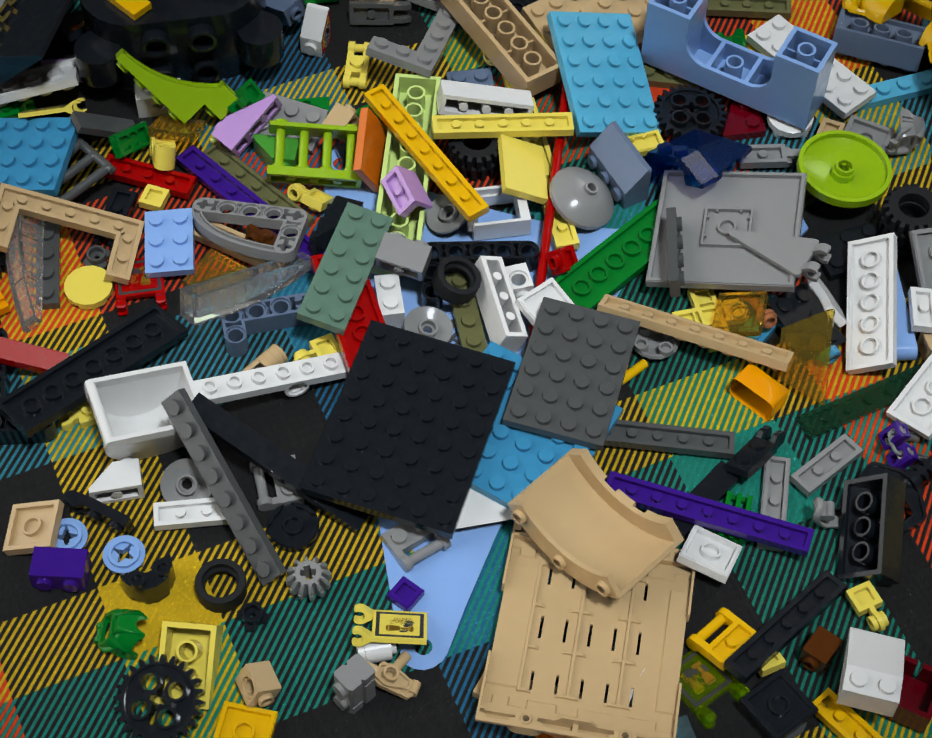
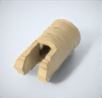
(271, 356)

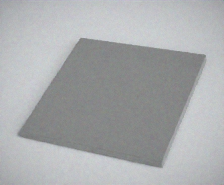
(735, 202)

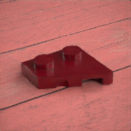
(743, 123)

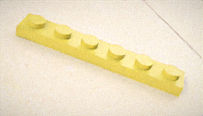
(507, 124)

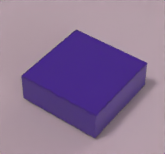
(405, 594)

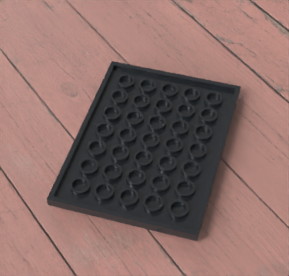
(409, 429)

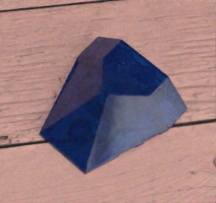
(699, 155)

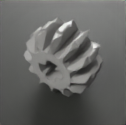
(312, 569)

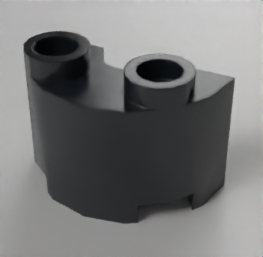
(152, 585)

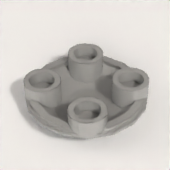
(655, 345)

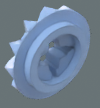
(77, 533)
(122, 545)

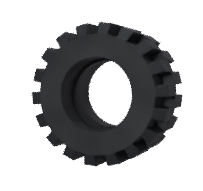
(474, 162)
(902, 201)

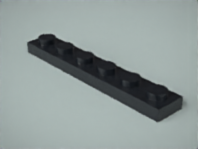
(784, 626)

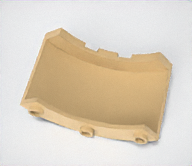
(591, 527)

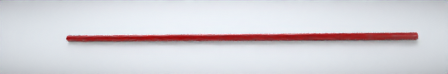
(550, 209)

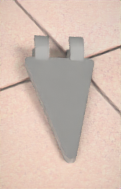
(786, 252)

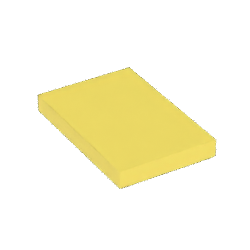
(522, 169)

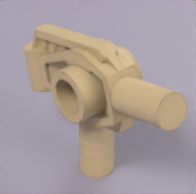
(392, 679)

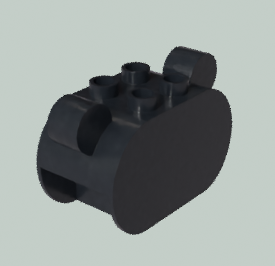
(178, 39)

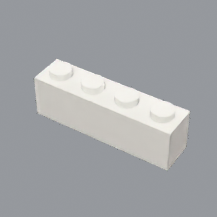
(472, 98)
(497, 304)

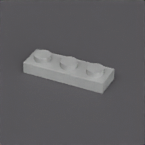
(826, 465)

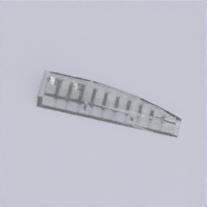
(25, 270)
(239, 289)

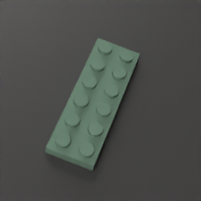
(344, 269)

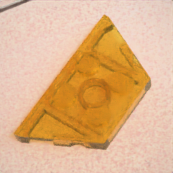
(811, 346)

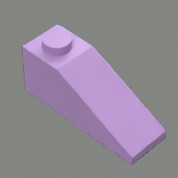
(238, 128)

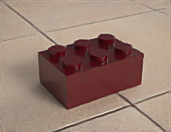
(915, 698)

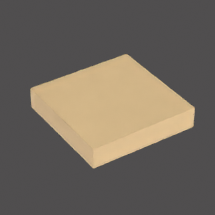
(33, 526)

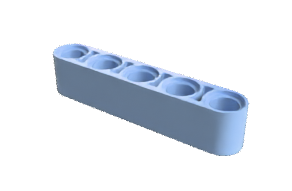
(906, 339)

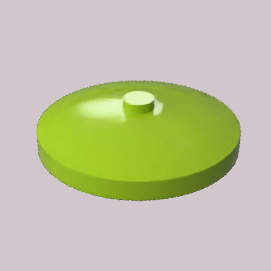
(845, 168)

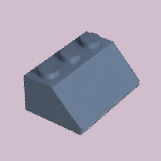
(620, 166)

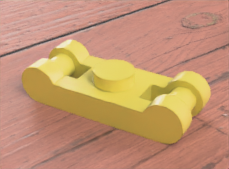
(356, 66)

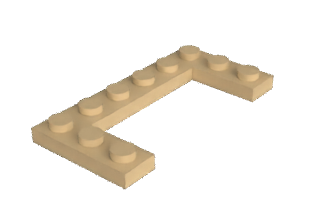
(122, 229)

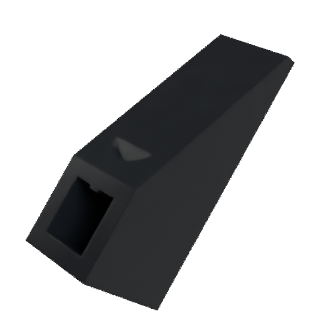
(326, 226)

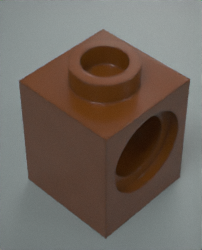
(820, 650)

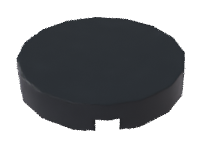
(293, 527)

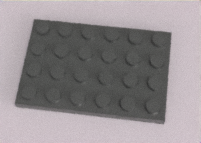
(571, 373)

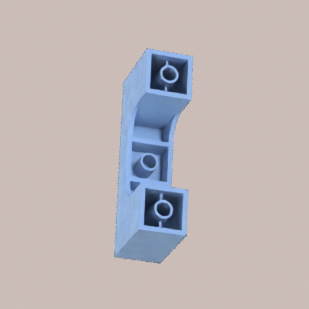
(782, 86)

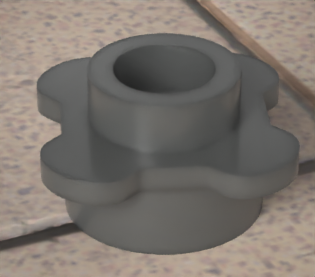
(97, 252)

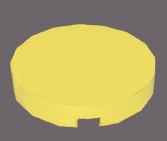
(87, 287)

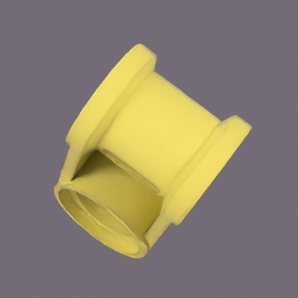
(162, 153)

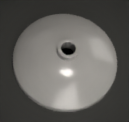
(581, 198)

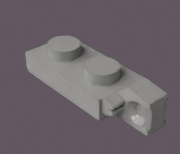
(770, 157)

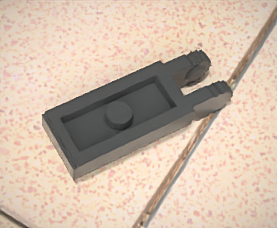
(378, 12)

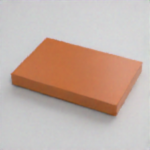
(370, 149)

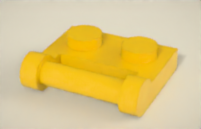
(726, 643)

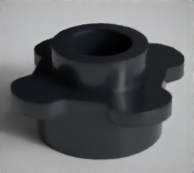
(249, 609)

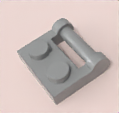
(283, 493)
(405, 538)

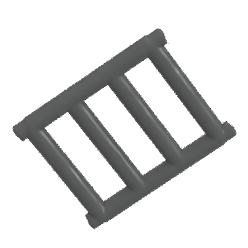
(91, 156)

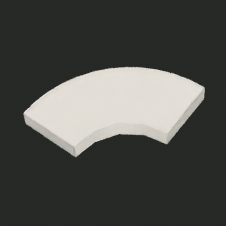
(827, 301)

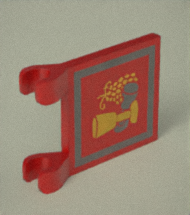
(139, 288)

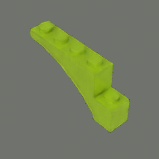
(179, 96)

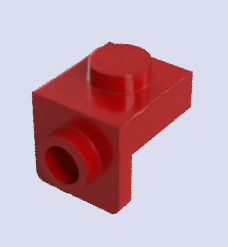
(561, 259)

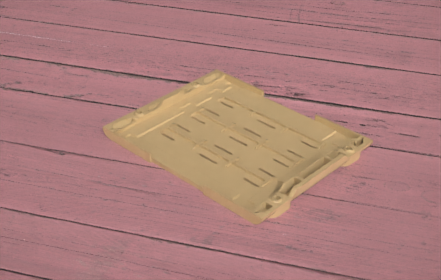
(519, 651)

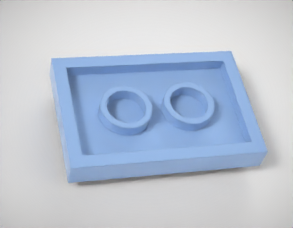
(169, 243)

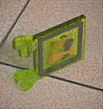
(705, 683)

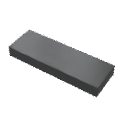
(98, 124)

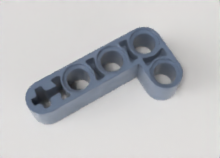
(260, 318)

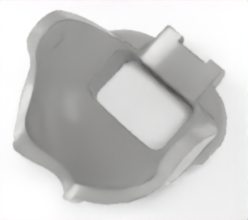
(909, 136)

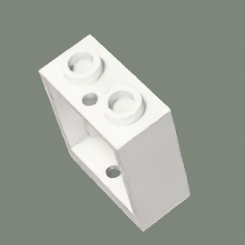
(503, 228)

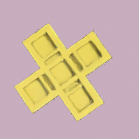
(703, 307)

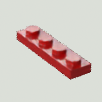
(142, 173)

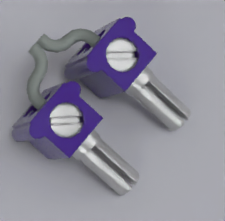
(894, 439)

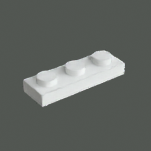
(187, 514)

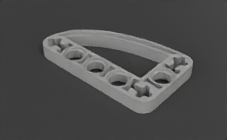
(211, 209)

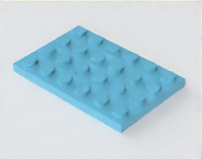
(602, 72)

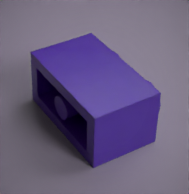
(60, 568)

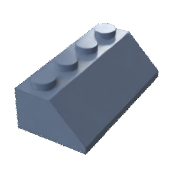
(888, 44)

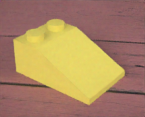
(199, 647)

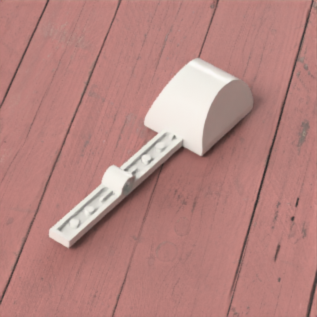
(136, 423)

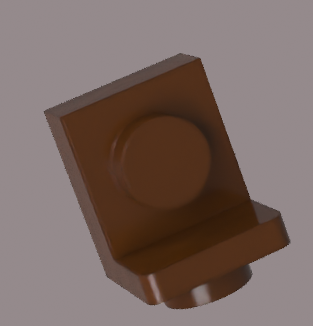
(262, 236)

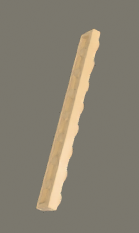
(698, 333)

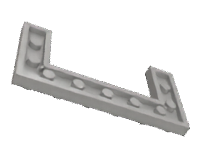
(430, 50)

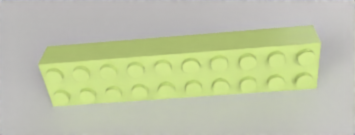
(418, 97)

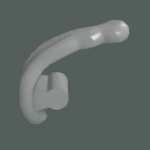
(824, 514)

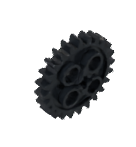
(689, 109)
(135, 692)

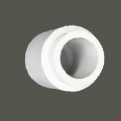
(377, 652)

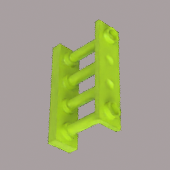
(302, 173)

